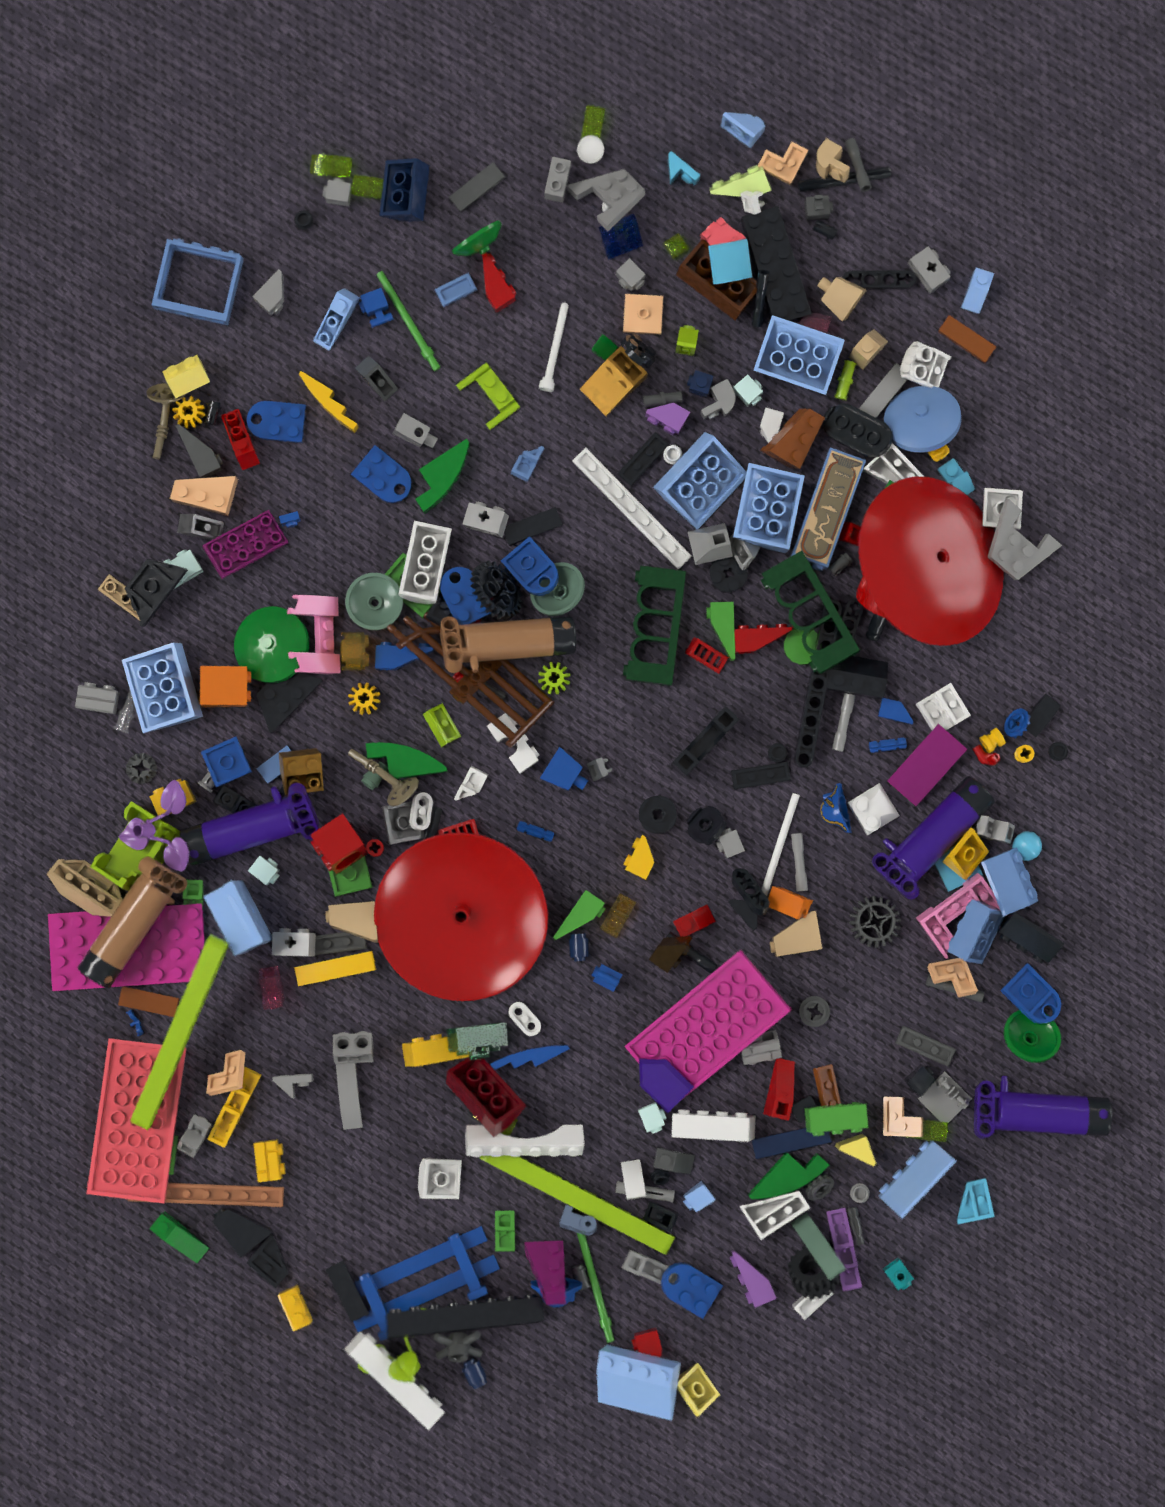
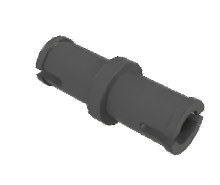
(662, 399)

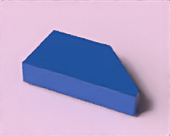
(894, 711)

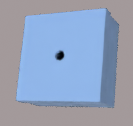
(238, 917)

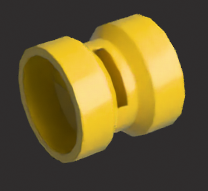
(993, 740)

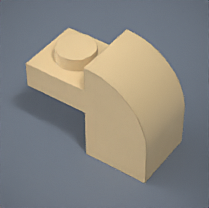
(828, 161)

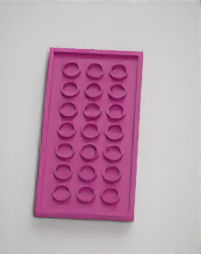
(163, 956)
(712, 1021)

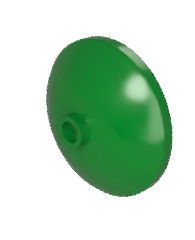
(479, 241)
(1044, 1038)

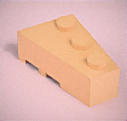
(206, 493)

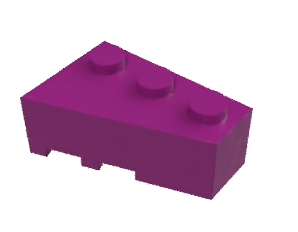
(548, 1267)

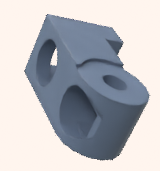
(577, 1223)

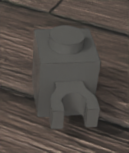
(818, 207)

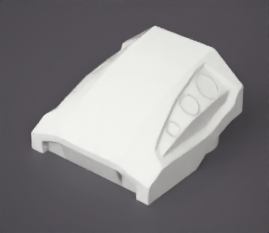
(924, 365)

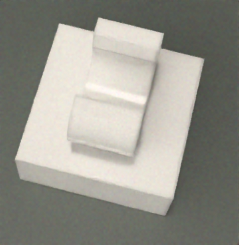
(751, 203)

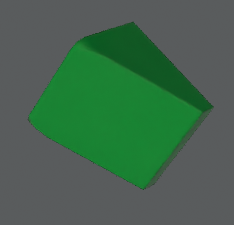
(604, 347)

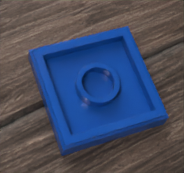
(226, 761)

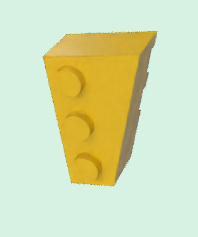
(428, 1051)

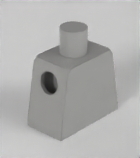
(405, 430)

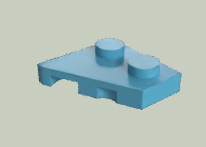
(975, 1202)

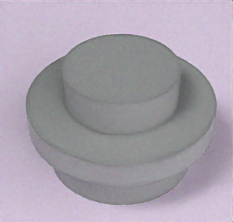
(859, 1193)

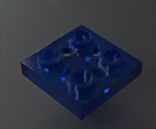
(623, 232)

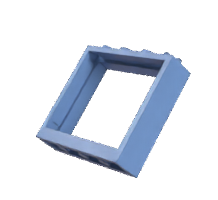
(190, 311)

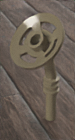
(166, 395)
(398, 786)

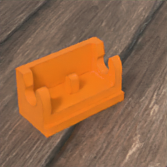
(789, 902)

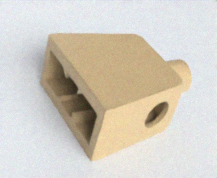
(840, 296)

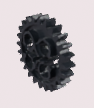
(488, 588)

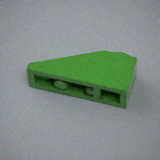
(722, 621)
(584, 911)

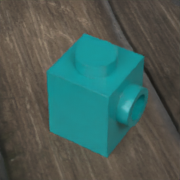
(898, 1274)

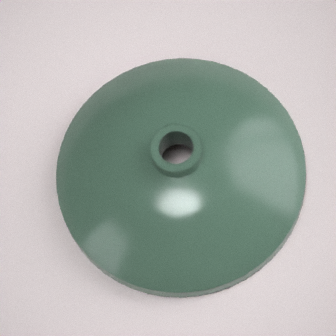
(570, 583)
(369, 588)

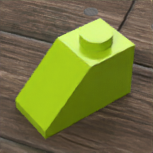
(687, 340)

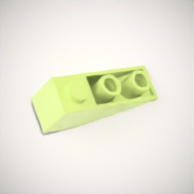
(751, 181)

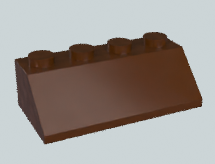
(729, 297)

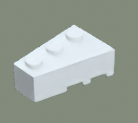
(891, 466)

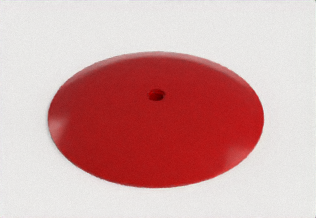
(930, 561)
(453, 954)

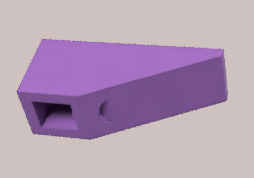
(757, 1284)

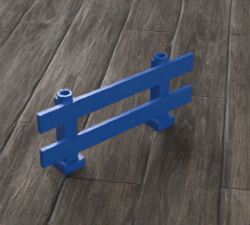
(468, 1274)

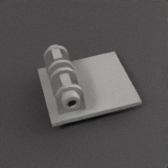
(945, 1098)

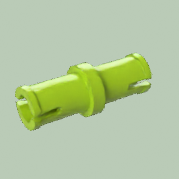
(845, 380)

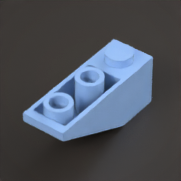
(336, 318)

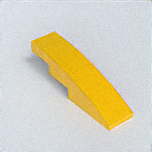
(324, 397)
(335, 968)
(234, 1108)

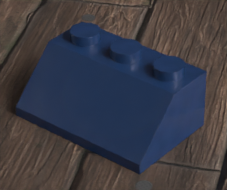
(404, 189)

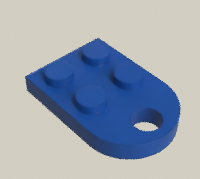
(279, 421)
(382, 475)
(530, 567)
(460, 597)
(1031, 995)
(691, 1289)

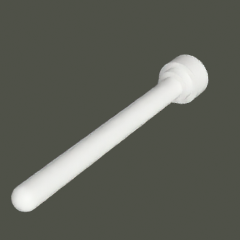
(547, 381)

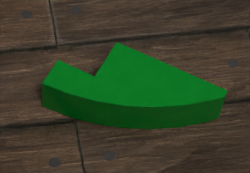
(442, 475)
(404, 760)
(787, 1176)

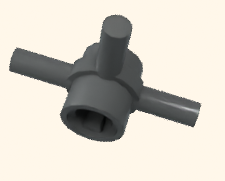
(458, 1346)

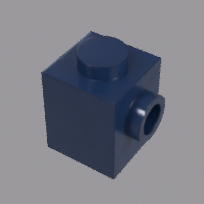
(700, 383)

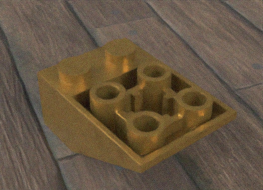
(613, 381)

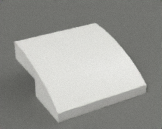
(943, 708)

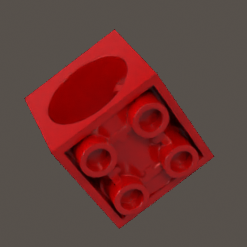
(338, 844)

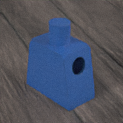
(564, 771)

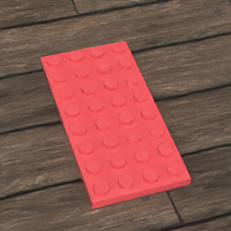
(126, 1157)

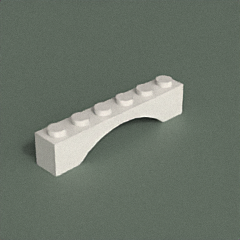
(563, 1141)

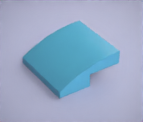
(730, 261)

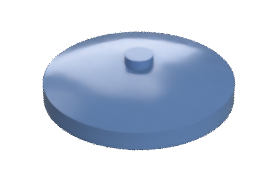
(923, 418)

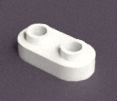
(423, 812)
(524, 1019)

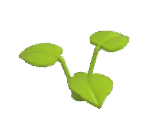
(403, 1367)

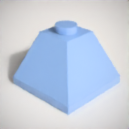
(743, 127)

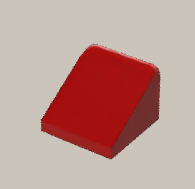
(850, 533)

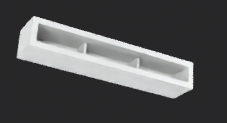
(410, 1395)

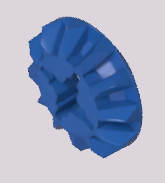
(1011, 727)

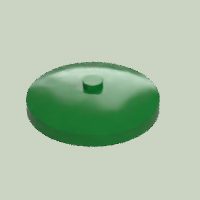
(266, 640)

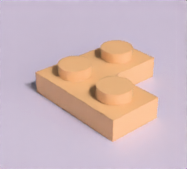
(786, 167)
(955, 971)
(231, 1077)
(894, 1121)

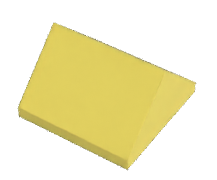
(858, 1148)
(697, 1389)

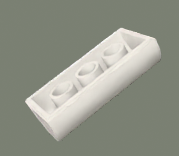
(424, 563)

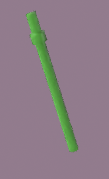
(426, 352)
(605, 1321)

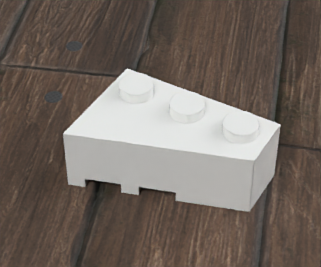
(773, 1213)

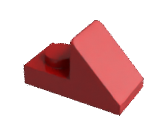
(694, 921)

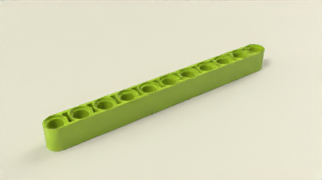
(179, 1032)
(583, 1201)

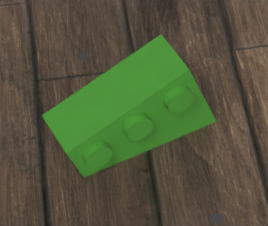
(836, 1118)

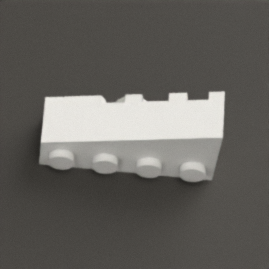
(713, 1126)

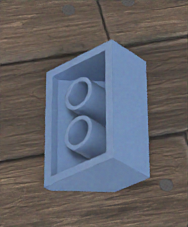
(1010, 881)
(976, 932)

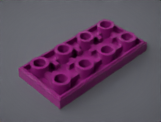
(245, 544)
(927, 764)

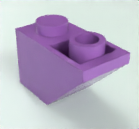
(670, 416)

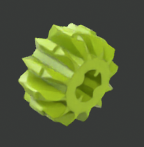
(548, 674)

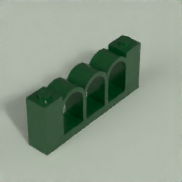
(789, 570)
(661, 579)

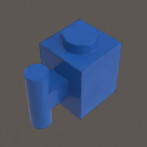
(374, 304)
(606, 977)

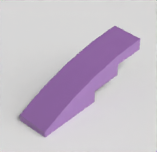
(844, 1248)

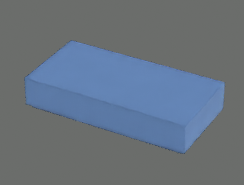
(455, 289)
(271, 768)

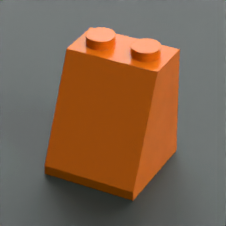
(224, 686)

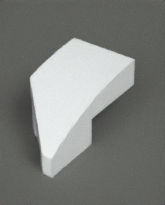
(770, 423)
(472, 783)

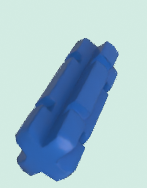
(887, 745)
(535, 831)

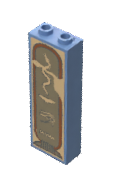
(828, 507)

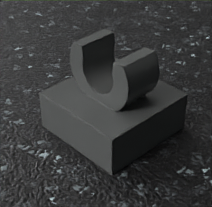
(597, 768)

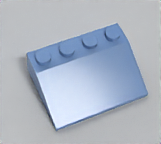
(799, 355)
(701, 480)
(768, 507)
(162, 687)
(916, 1178)
(637, 1381)

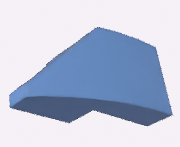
(526, 463)

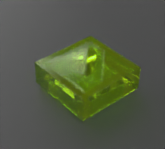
(675, 246)

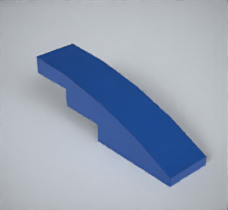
(537, 1055)

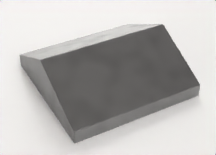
(398, 825)

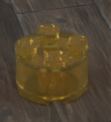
(353, 651)

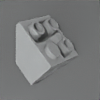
(710, 544)

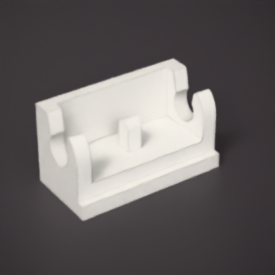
(807, 1306)

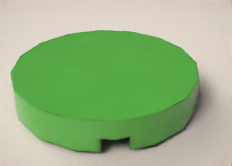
(794, 648)

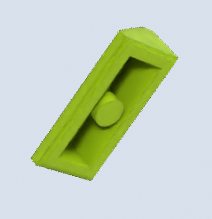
(441, 725)

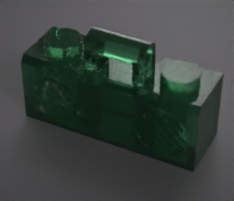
(484, 1035)

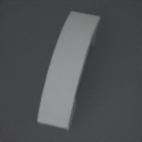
(884, 392)
(349, 1096)
(646, 1267)

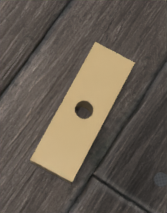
(115, 591)

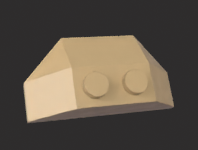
(85, 887)

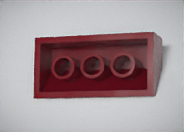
(485, 1094)

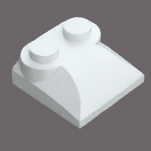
(994, 502)
(873, 809)
(439, 1178)

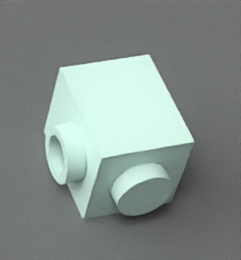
(748, 391)
(265, 870)
(652, 1117)

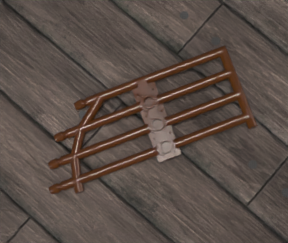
(471, 682)

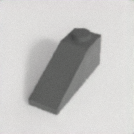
(201, 455)

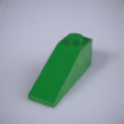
(179, 1237)

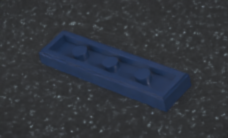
(787, 1142)

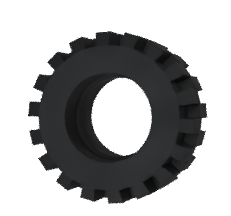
(807, 1285)

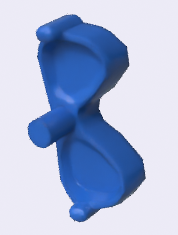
(136, 1022)

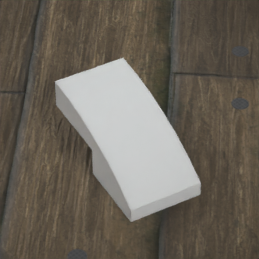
(633, 1179)

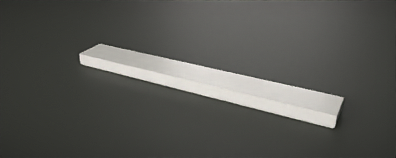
(632, 508)

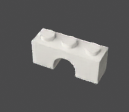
(524, 756)

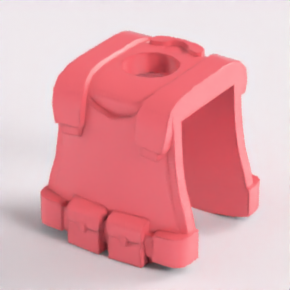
(720, 232)

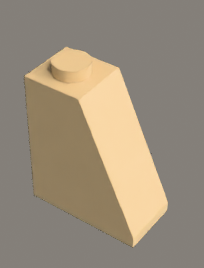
(867, 348)
(354, 919)
(798, 937)

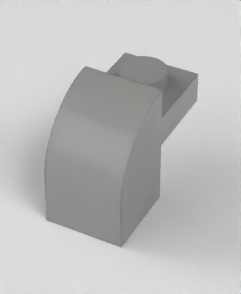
(724, 400)
(995, 829)
(194, 1135)

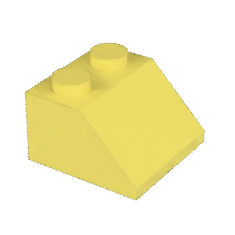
(186, 376)

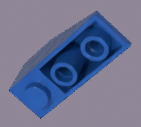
(392, 658)

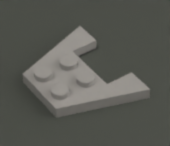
(615, 189)
(1012, 550)

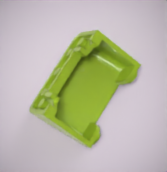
(123, 861)

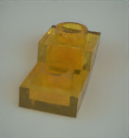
(618, 915)

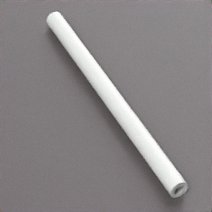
(780, 843)

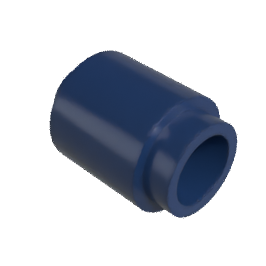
(578, 947)
(474, 1373)

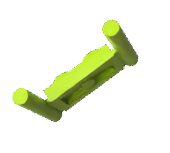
(494, 390)

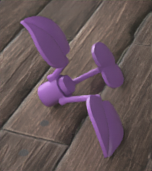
(140, 832)

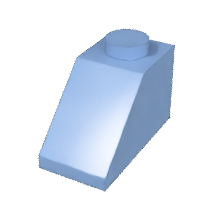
(977, 290)
(698, 1197)

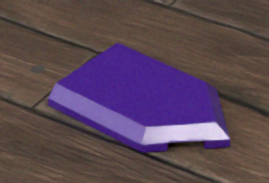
(663, 1082)

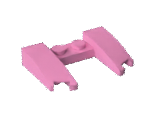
(323, 610)
(935, 919)

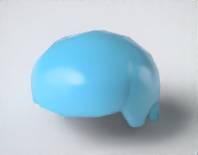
(1028, 845)

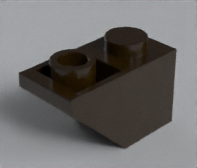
(669, 951)

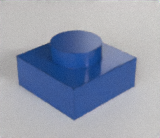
(290, 519)

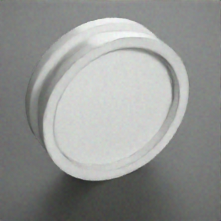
(590, 149)

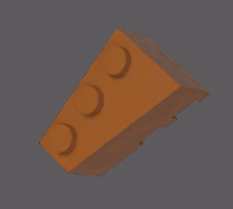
(795, 438)

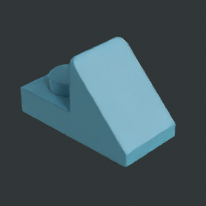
(678, 166)
(955, 476)

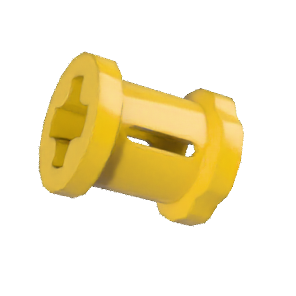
(1029, 757)

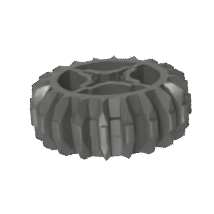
(878, 930)

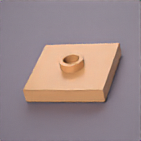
(643, 314)

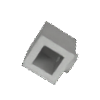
(337, 192)
(630, 276)
(729, 843)

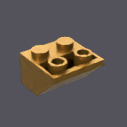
(302, 768)

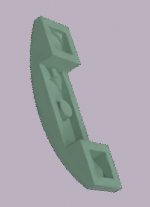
(818, 1246)

